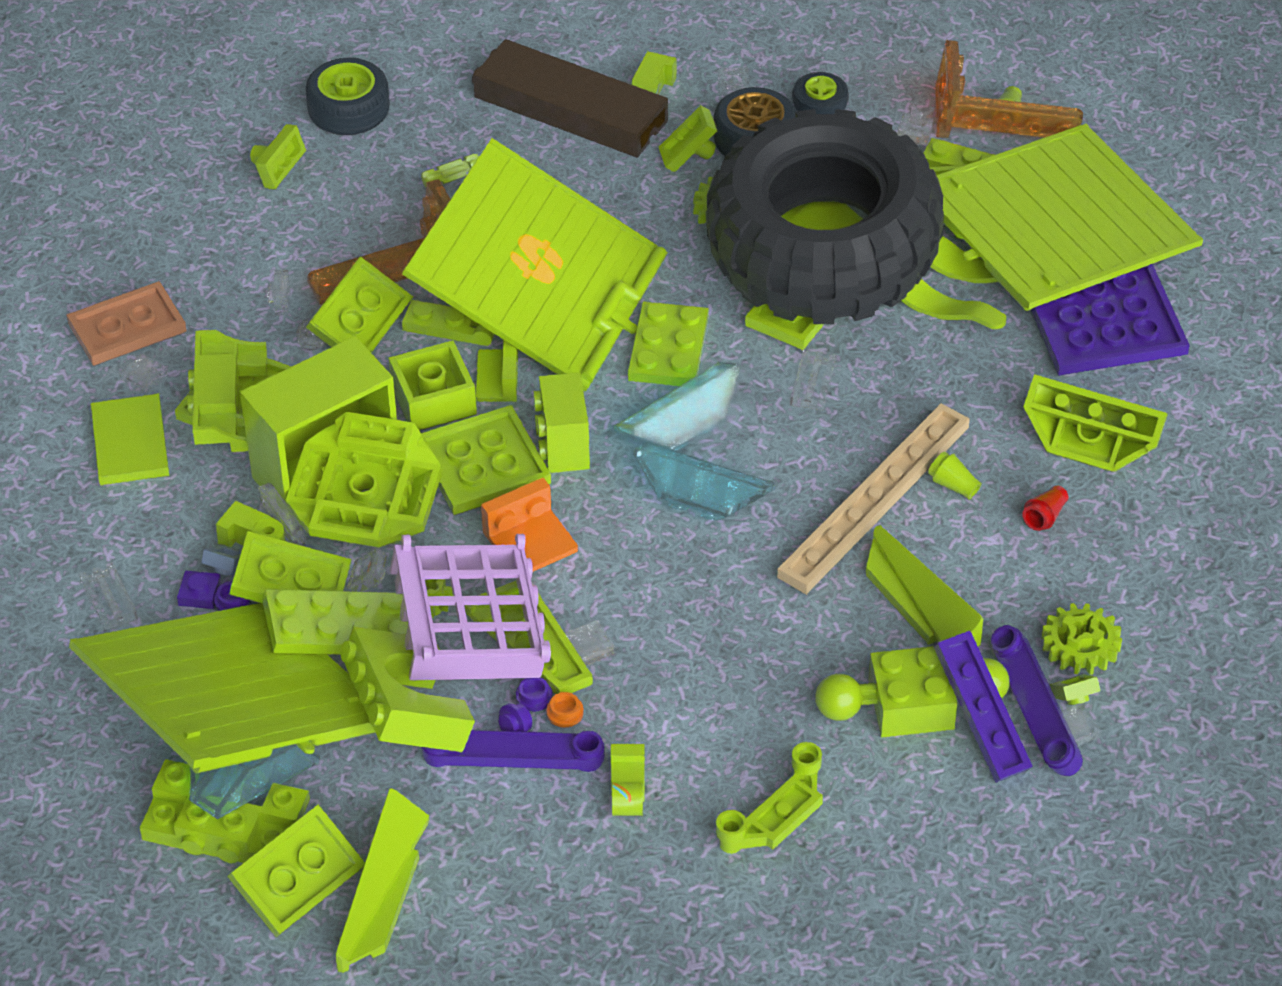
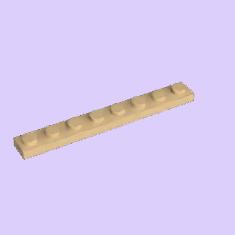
(872, 499)

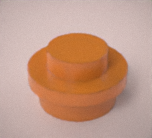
(565, 710)

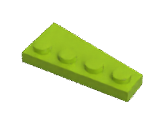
(565, 669)

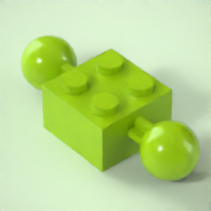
(906, 691)

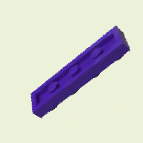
(983, 706)

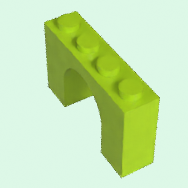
(400, 715)

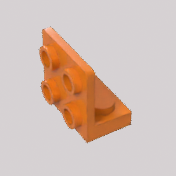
(528, 513)

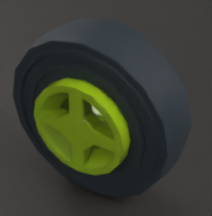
(820, 92)

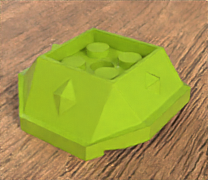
(358, 456)

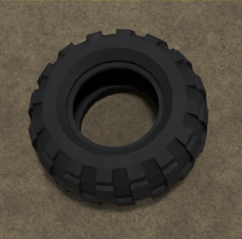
(824, 270)

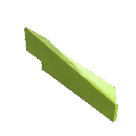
(918, 592)
(383, 881)

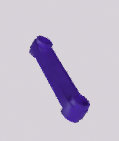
(1037, 701)
(524, 750)

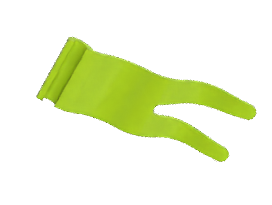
(922, 297)

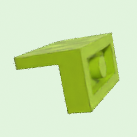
(497, 374)

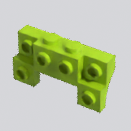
(215, 383)
(232, 838)

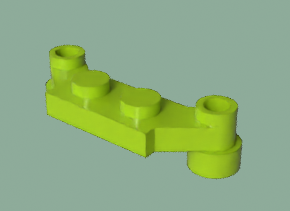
(781, 811)

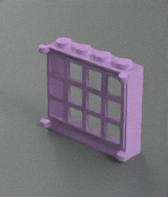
(468, 562)

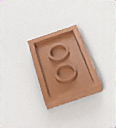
(126, 323)

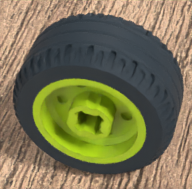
(347, 96)

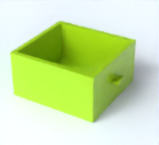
(306, 399)

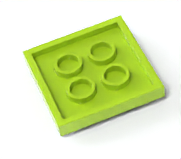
(484, 458)

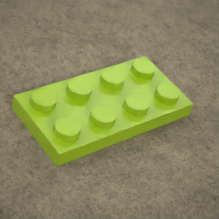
(324, 619)

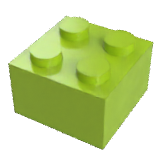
(433, 385)
(562, 422)

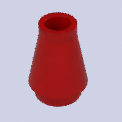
(1044, 509)

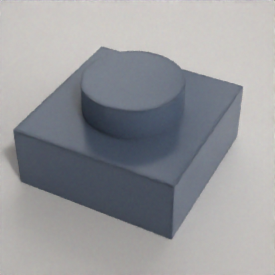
(222, 558)

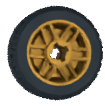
(745, 110)

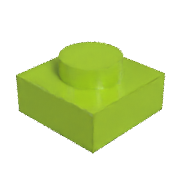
(1075, 689)

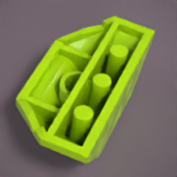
(1091, 424)

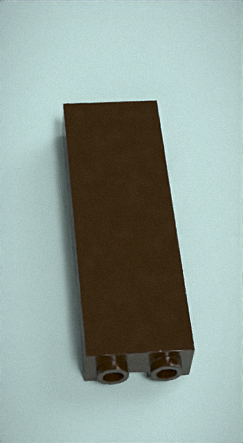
(570, 97)

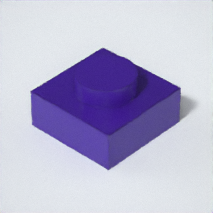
(198, 589)

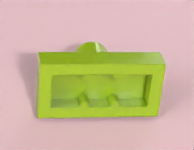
(690, 139)
(279, 157)

